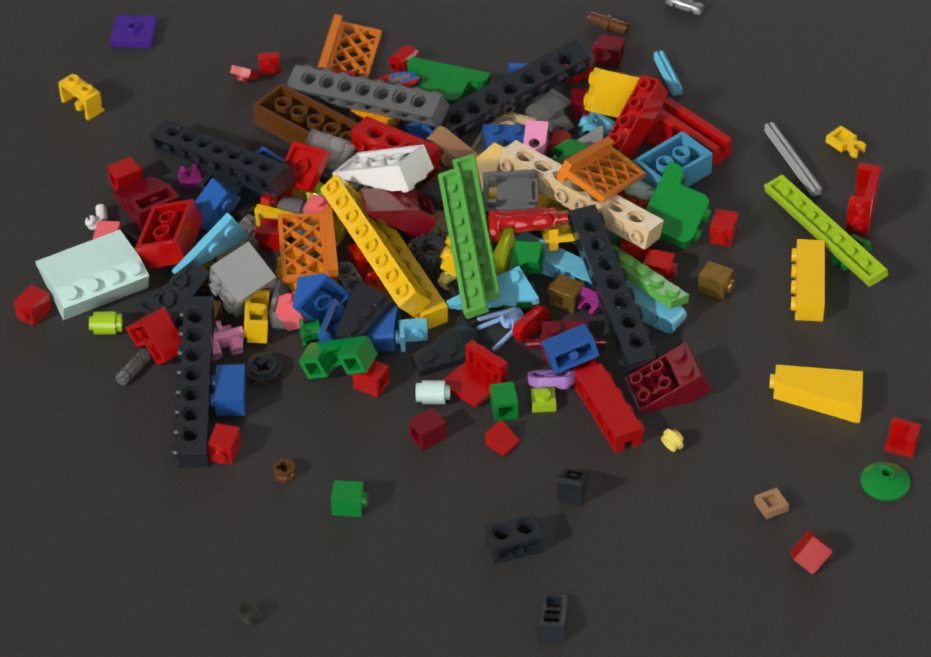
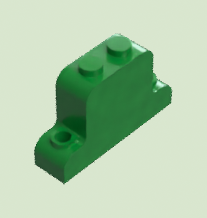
(448, 79)
(679, 208)

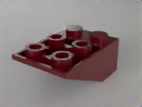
(141, 196)
(401, 210)
(669, 381)

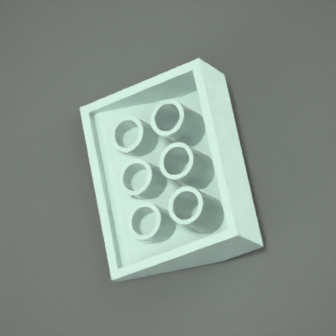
(93, 274)

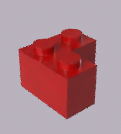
(157, 333)

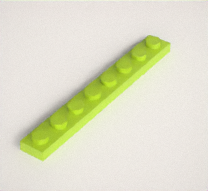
(824, 228)

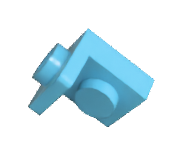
(593, 121)
(411, 331)

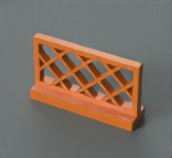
(337, 36)
(590, 159)
(326, 241)

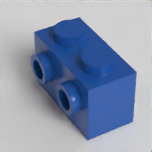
(215, 202)
(570, 348)
(230, 390)

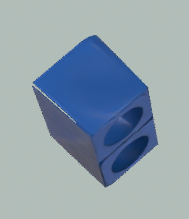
(383, 333)

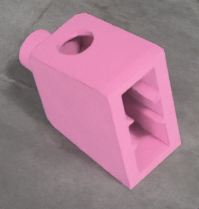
(537, 130)

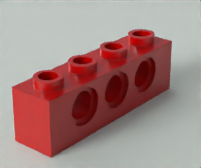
(375, 135)

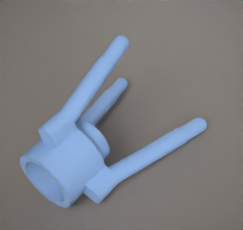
(507, 318)

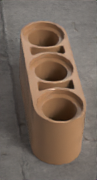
(450, 146)

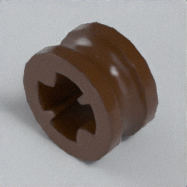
(281, 464)

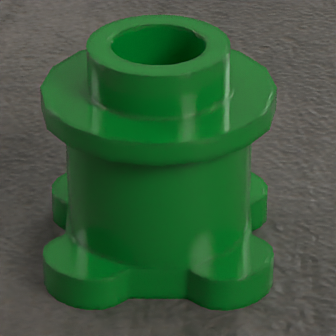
(309, 331)

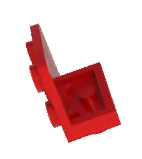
(473, 377)

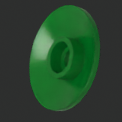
(885, 481)

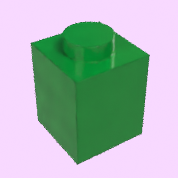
(503, 401)
(348, 498)

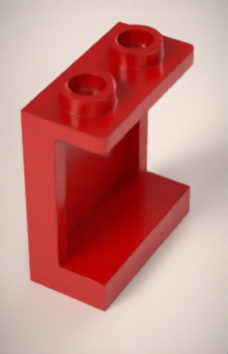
(863, 204)

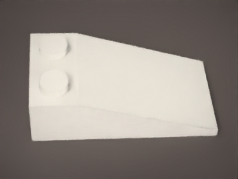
(388, 168)

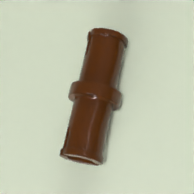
(608, 22)

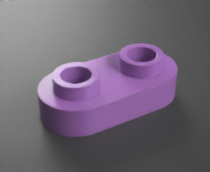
(548, 378)

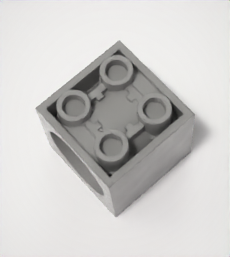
(239, 277)

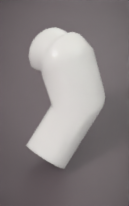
(101, 215)

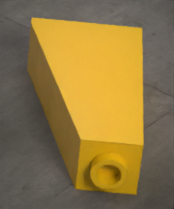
(820, 389)

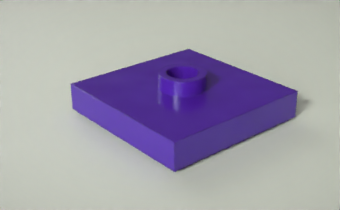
(133, 31)

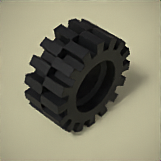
(426, 243)

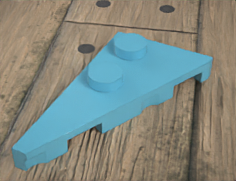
(218, 240)
(513, 289)

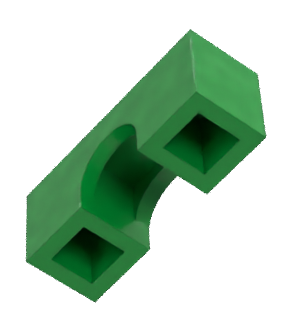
(530, 258)
(353, 354)

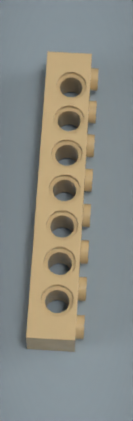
(619, 214)

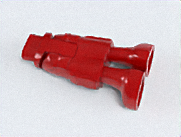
(524, 220)

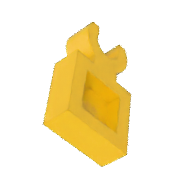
(845, 140)

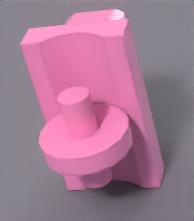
(227, 337)

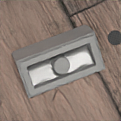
(279, 289)

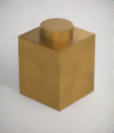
(716, 280)
(565, 293)

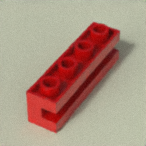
(637, 115)
(698, 129)
(608, 407)

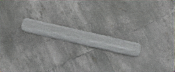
(793, 159)

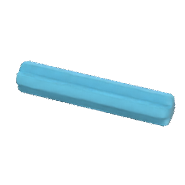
(668, 73)

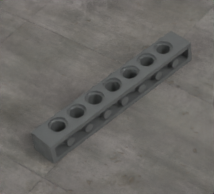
(369, 95)

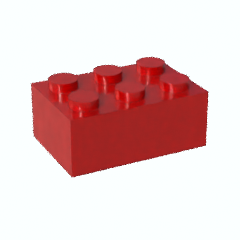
(169, 233)

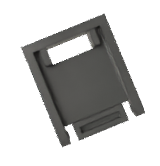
(515, 190)

